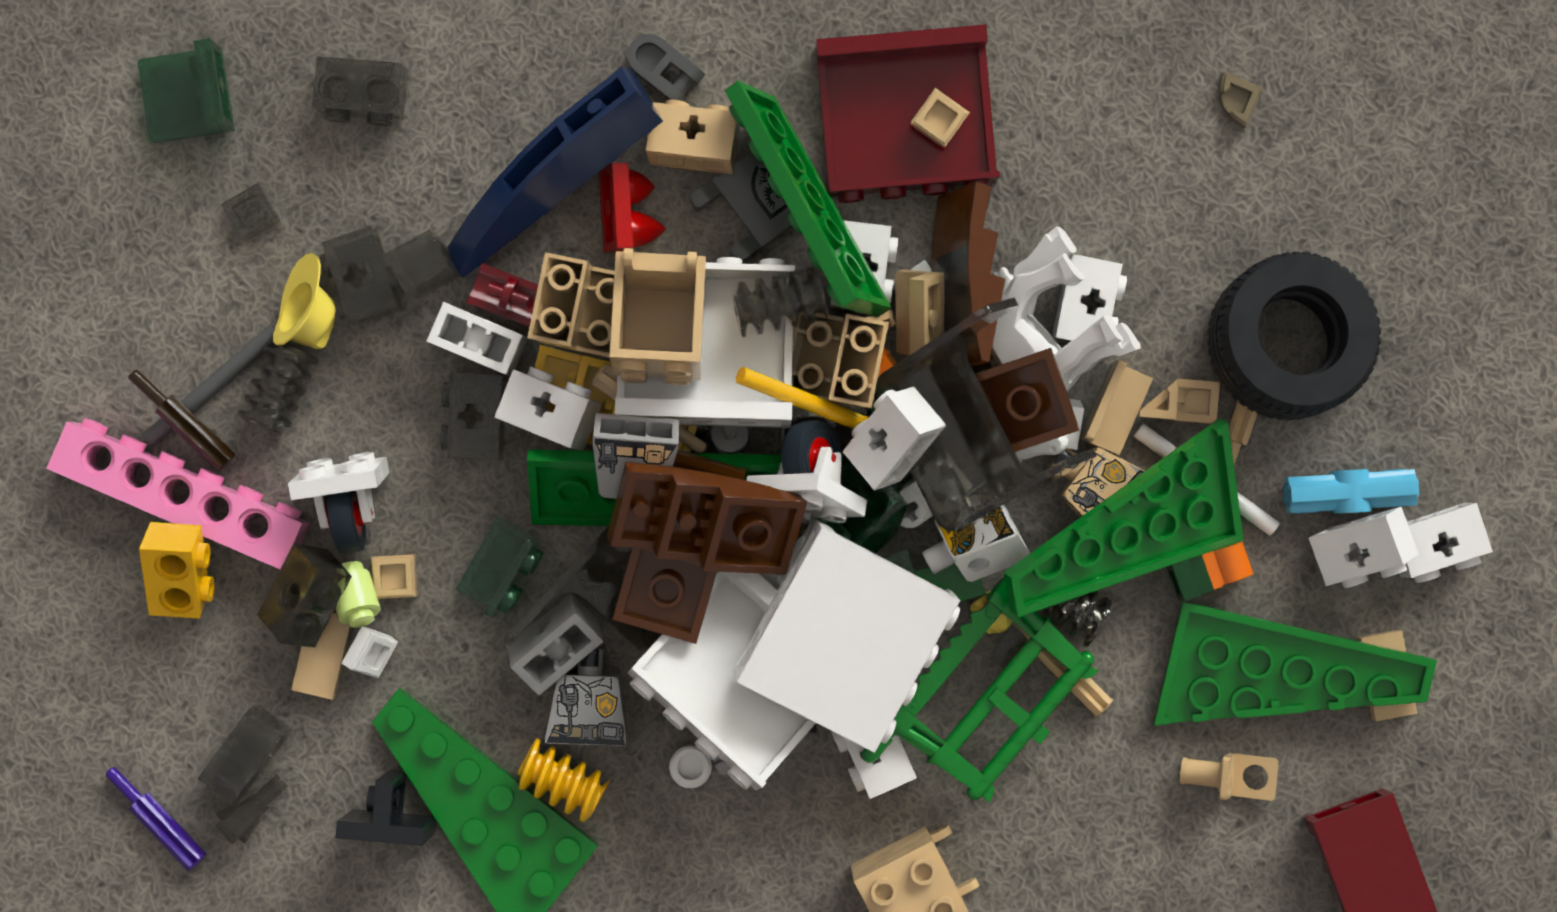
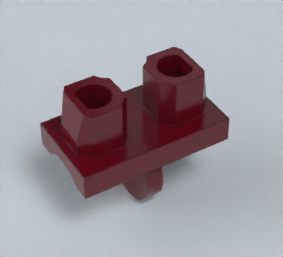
(503, 294)

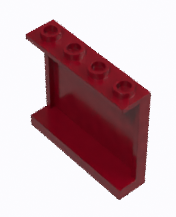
(874, 91)

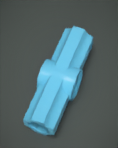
(1350, 491)

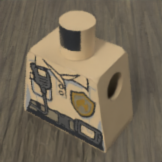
(1095, 479)

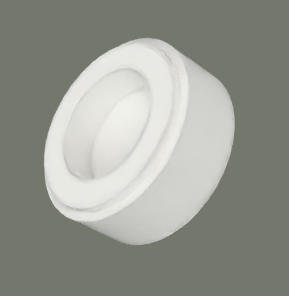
(690, 766)

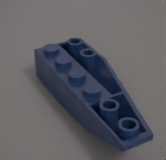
(555, 166)

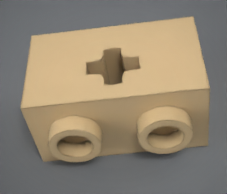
(712, 148)

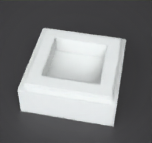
(369, 652)

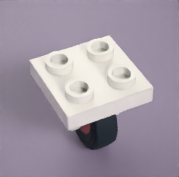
(813, 469)
(342, 495)

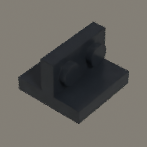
(385, 816)

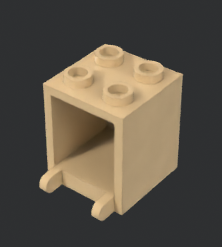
(657, 316)
(910, 876)

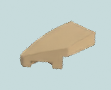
(1185, 402)

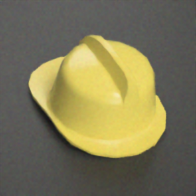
(305, 308)

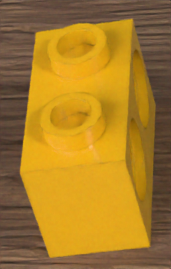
(176, 570)

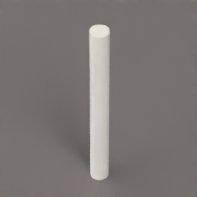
(1247, 508)

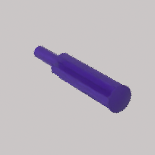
(159, 822)

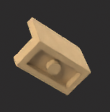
(918, 309)
(1116, 408)

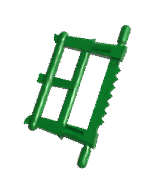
(944, 753)

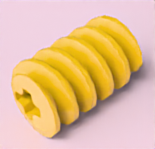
(561, 780)

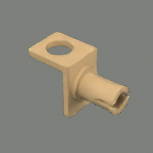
(1229, 773)

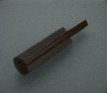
(185, 423)

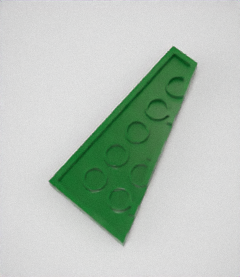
(1156, 520)
(1259, 667)
(505, 836)

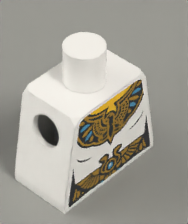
(979, 548)

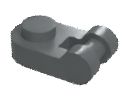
(652, 57)

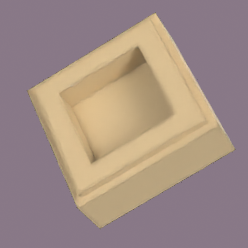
(939, 118)
(394, 576)

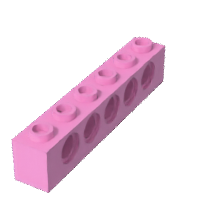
(76, 460)

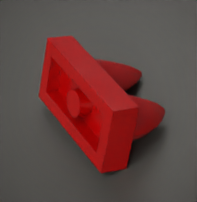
(620, 225)

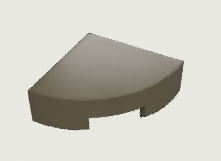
(1238, 98)

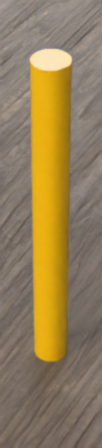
(799, 398)

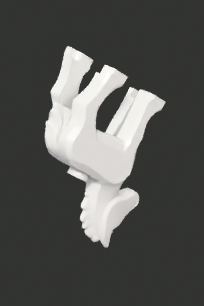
(1022, 335)

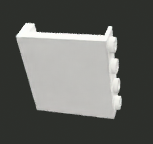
(717, 396)
(846, 638)
(702, 692)

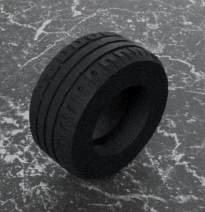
(1339, 304)

